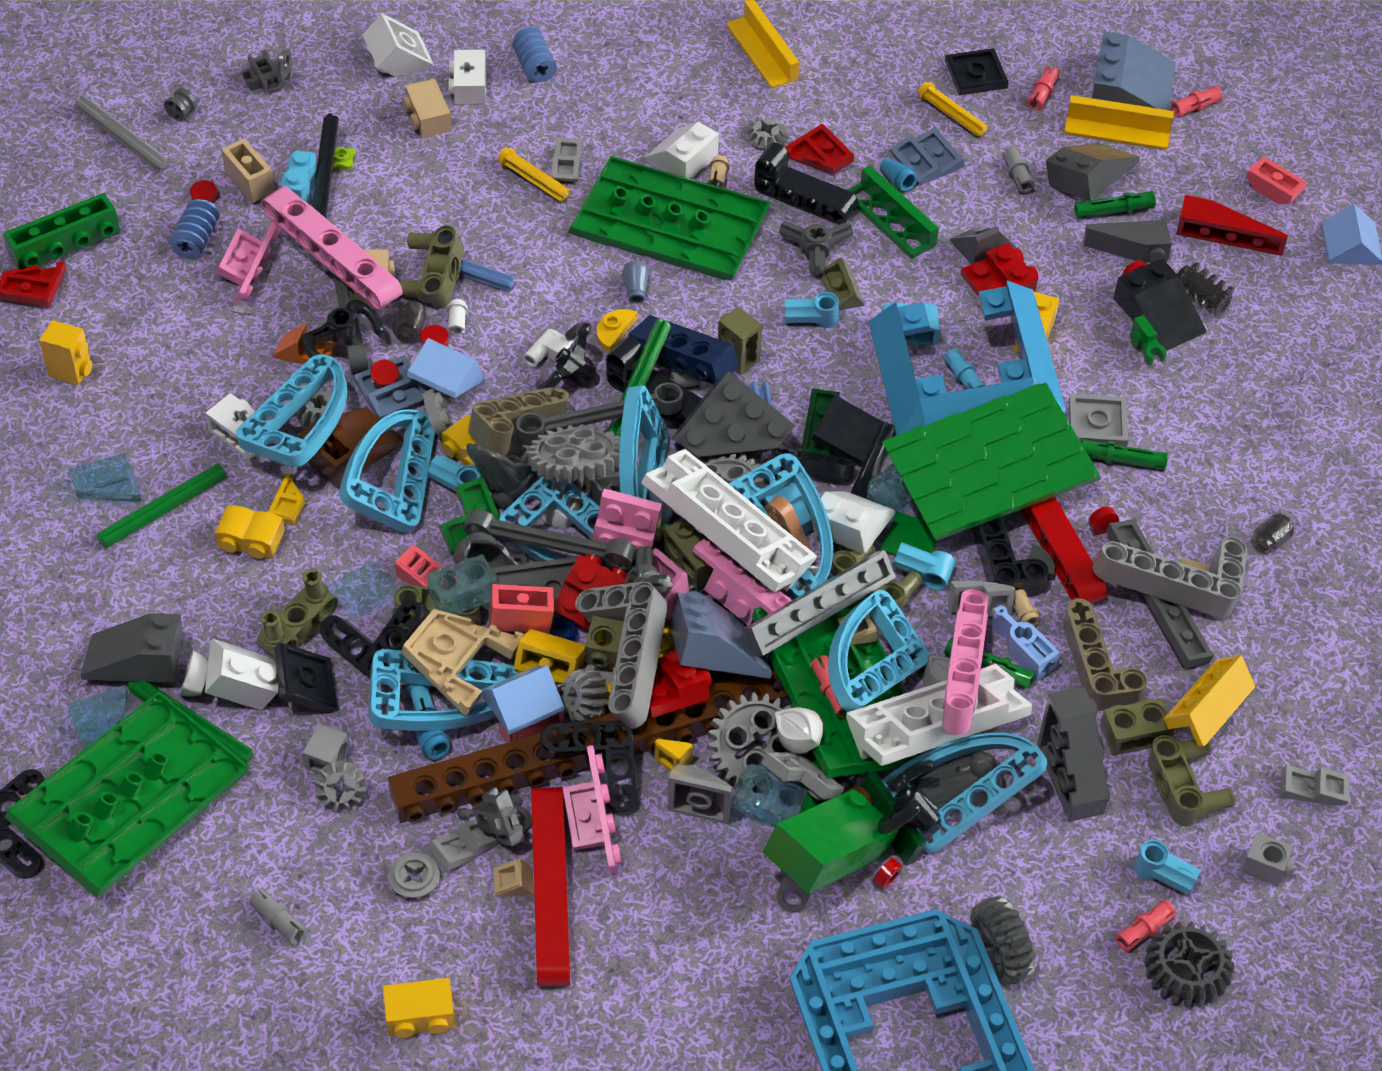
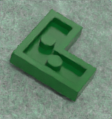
(471, 496)

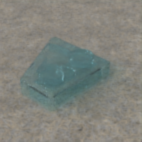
(105, 480)
(98, 714)

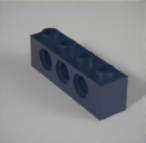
(690, 351)

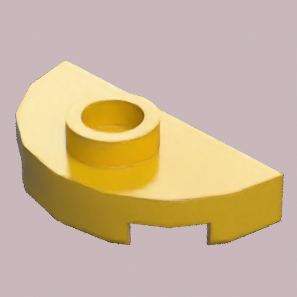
(614, 326)

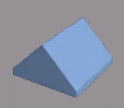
(1351, 238)
(445, 369)
(524, 698)

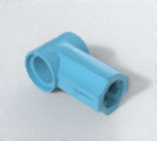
(821, 310)
(450, 472)
(933, 567)
(1166, 867)

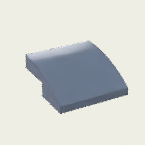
(928, 155)
(394, 397)

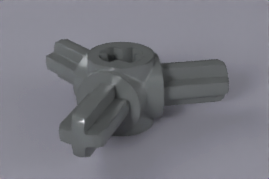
(816, 241)
(647, 572)

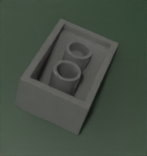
(1087, 168)
(136, 650)

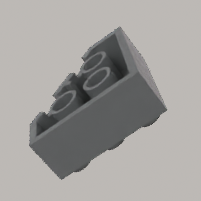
(732, 421)
(1074, 753)

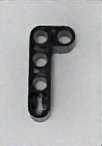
(799, 189)
(620, 366)
(1000, 563)

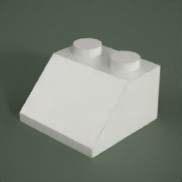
(396, 47)
(686, 150)
(854, 519)
(240, 675)

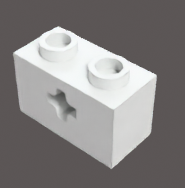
(469, 77)
(226, 418)

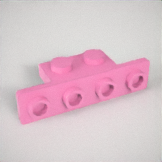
(243, 257)
(735, 586)
(587, 813)

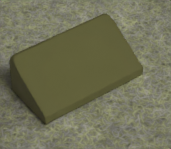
(840, 281)

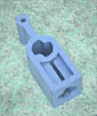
(1026, 644)

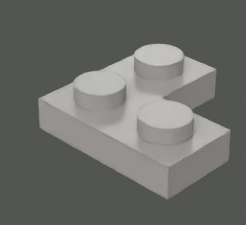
(797, 768)

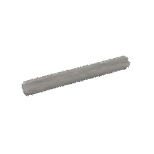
(121, 133)

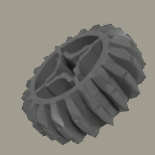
(1004, 939)
(1183, 971)

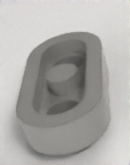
(438, 416)

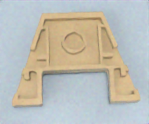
(446, 645)

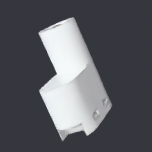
(547, 345)

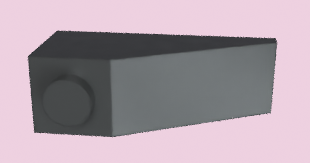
(1131, 240)

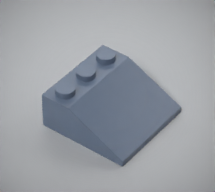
(1132, 73)
(713, 637)

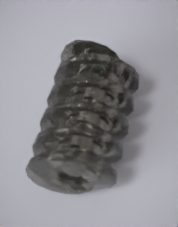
(1205, 290)

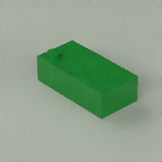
(828, 841)

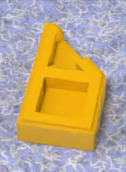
(288, 501)

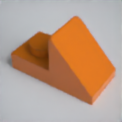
(291, 348)

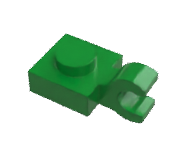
(1145, 338)

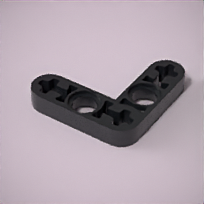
(817, 464)
(365, 657)
(610, 751)
(25, 851)

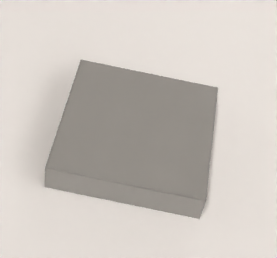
(1099, 418)

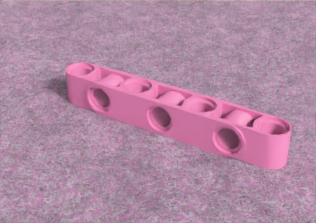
(332, 247)
(965, 662)

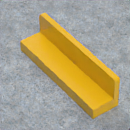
(764, 46)
(1119, 122)
(1212, 699)

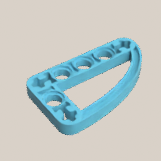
(640, 414)
(293, 451)
(799, 476)
(354, 491)
(548, 499)
(886, 616)
(425, 720)
(986, 784)

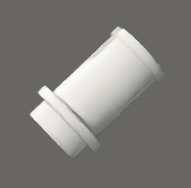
(456, 323)

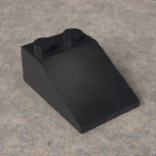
(1163, 300)

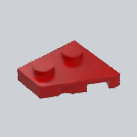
(820, 150)
(32, 284)

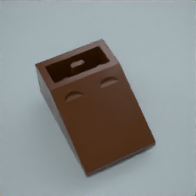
(338, 448)

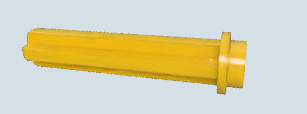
(928, 92)
(510, 159)

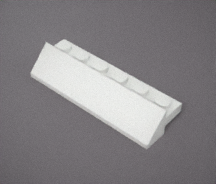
(730, 520)
(914, 719)

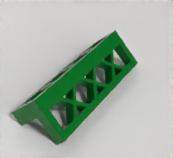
(901, 210)

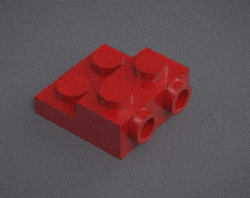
(997, 268)
(584, 575)
(677, 686)

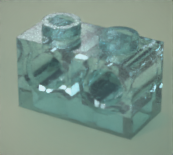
(889, 489)
(461, 585)
(766, 804)

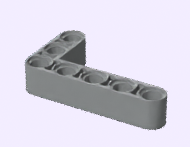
(1176, 582)
(638, 652)

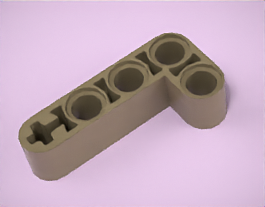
(495, 419)
(1095, 654)

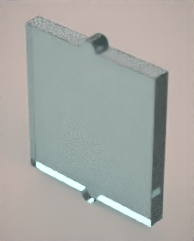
(363, 590)

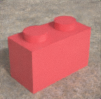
(521, 608)

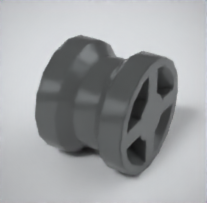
(180, 104)

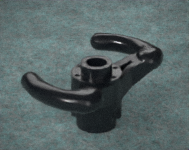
(340, 327)
(572, 361)
(910, 803)

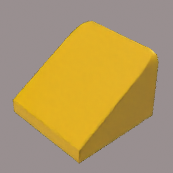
(673, 752)

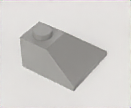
(699, 794)

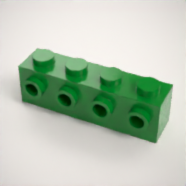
(62, 232)

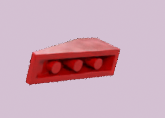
(1219, 224)

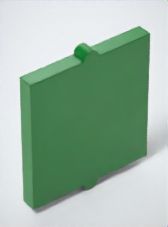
(909, 531)

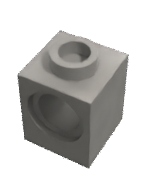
(324, 747)
(1268, 848)

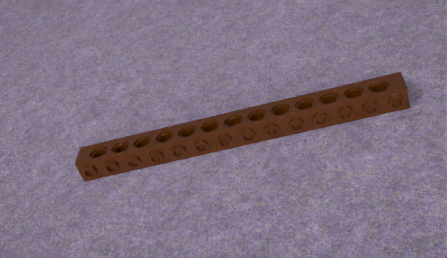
(528, 753)

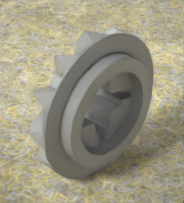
(762, 139)
(330, 774)
(413, 863)

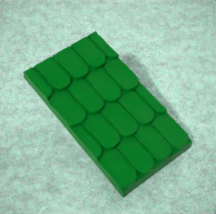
(669, 218)
(991, 460)
(792, 662)
(127, 793)

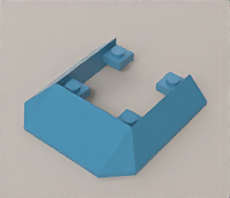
(925, 399)
(897, 960)

